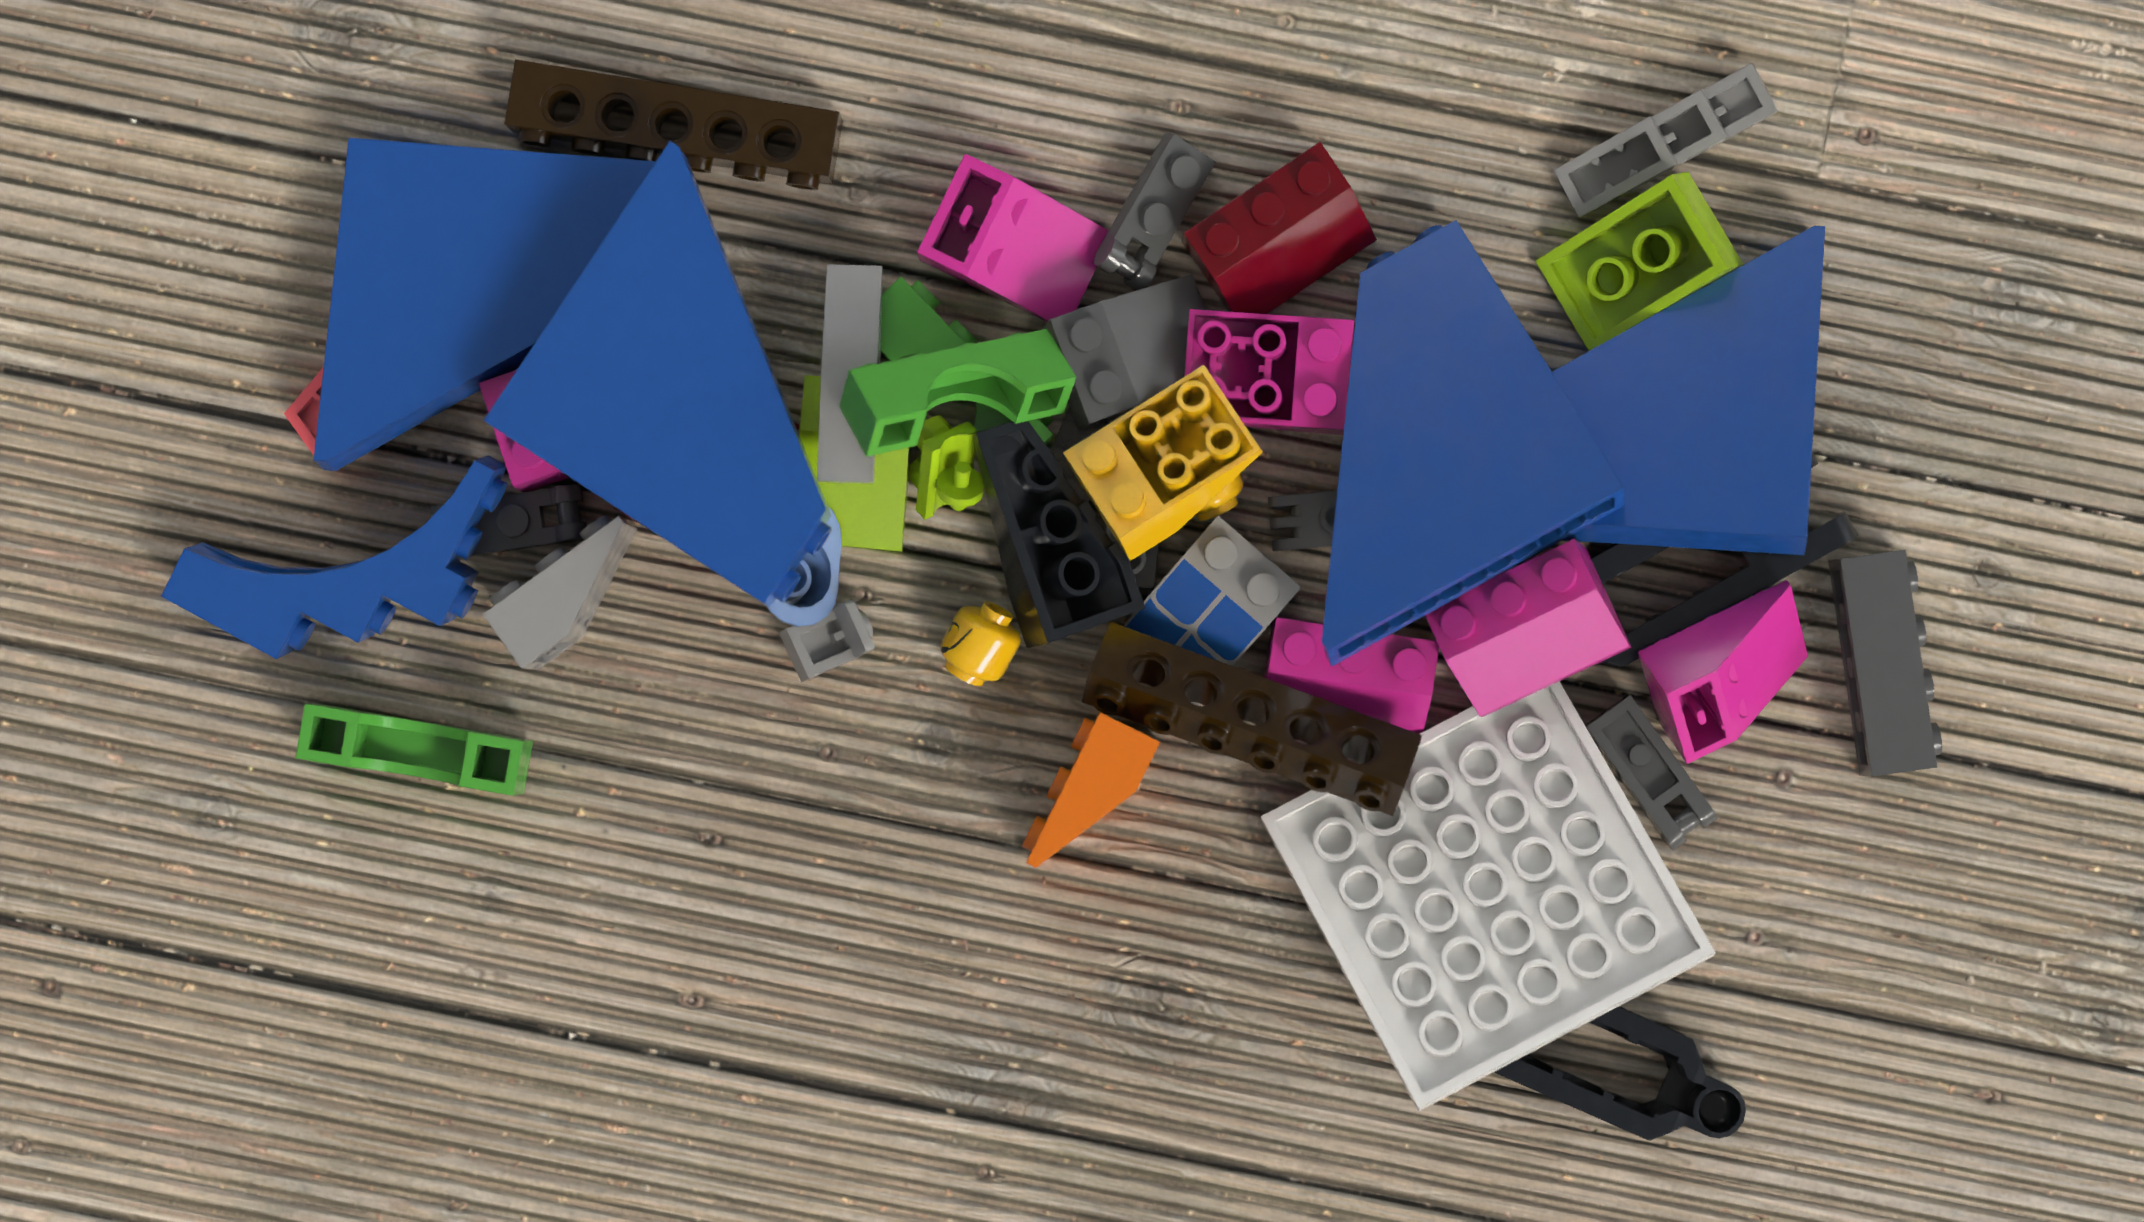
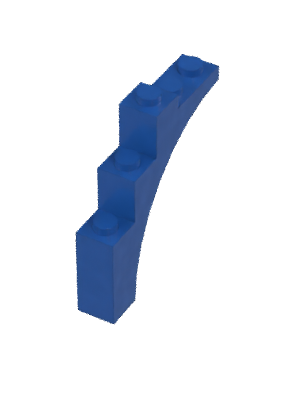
(274, 603)

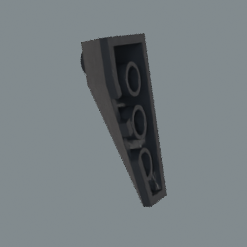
(1051, 548)

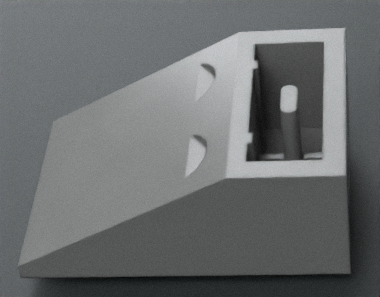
(558, 604)

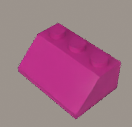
(1528, 628)
(1382, 681)

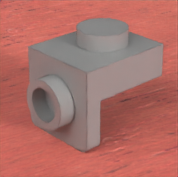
(830, 642)

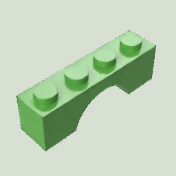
(914, 327)
(1014, 374)
(414, 748)

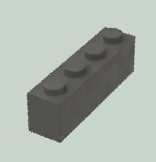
(1884, 663)

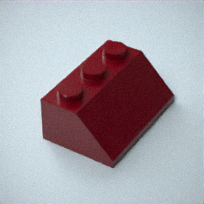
(1280, 234)

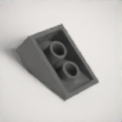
(1125, 348)

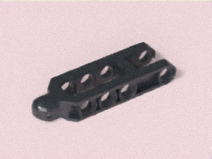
(1758, 573)
(1684, 1098)

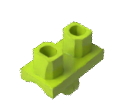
(945, 468)

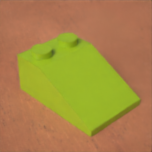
(1639, 260)
(867, 512)

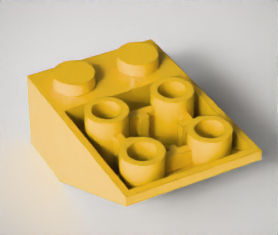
(1163, 461)

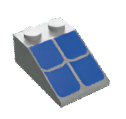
(1216, 597)

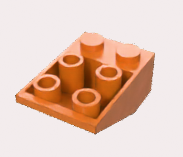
(1102, 777)

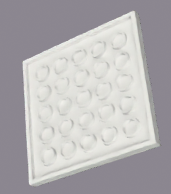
(1493, 898)

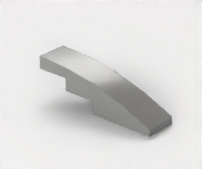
(1666, 140)
(849, 342)

